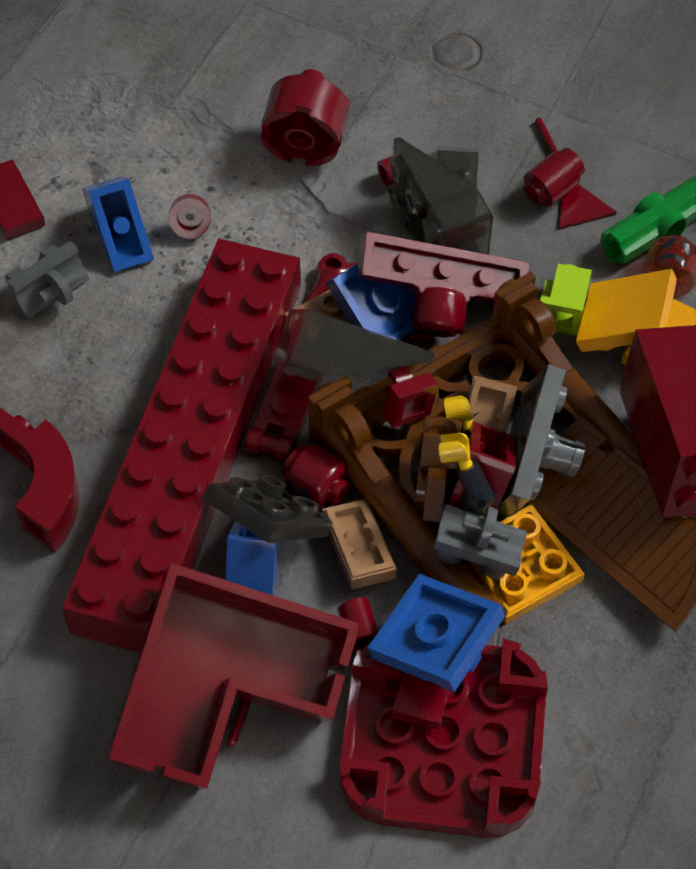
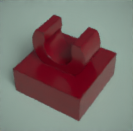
(409, 396)

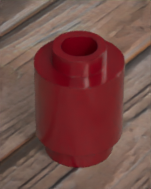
(553, 177)

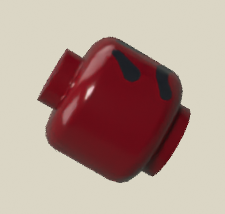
(316, 475)

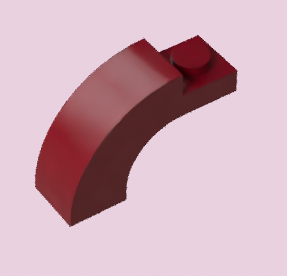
(54, 496)

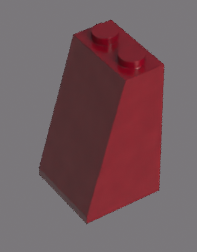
(662, 411)

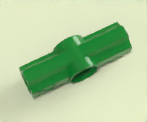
(651, 219)

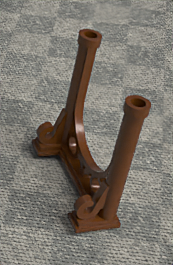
(346, 421)

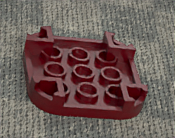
(470, 774)

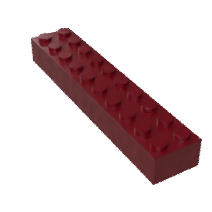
(184, 442)

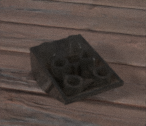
(437, 201)

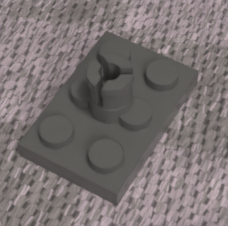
(536, 442)

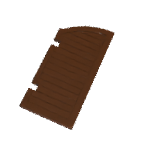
(618, 525)

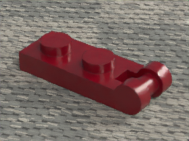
(282, 413)

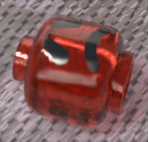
(676, 254)

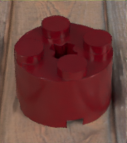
(305, 118)

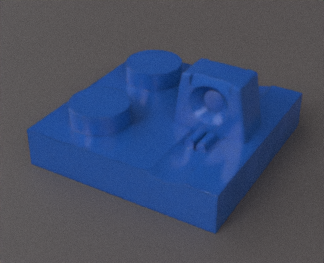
(374, 304)
(436, 632)

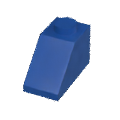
(118, 223)
(252, 560)

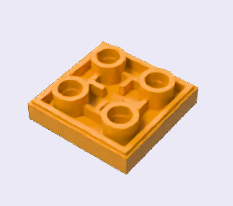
(622, 306)
(544, 567)

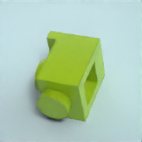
(567, 297)

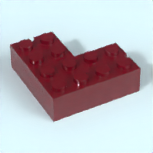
(217, 644)

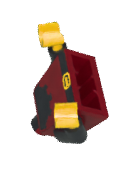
(483, 460)

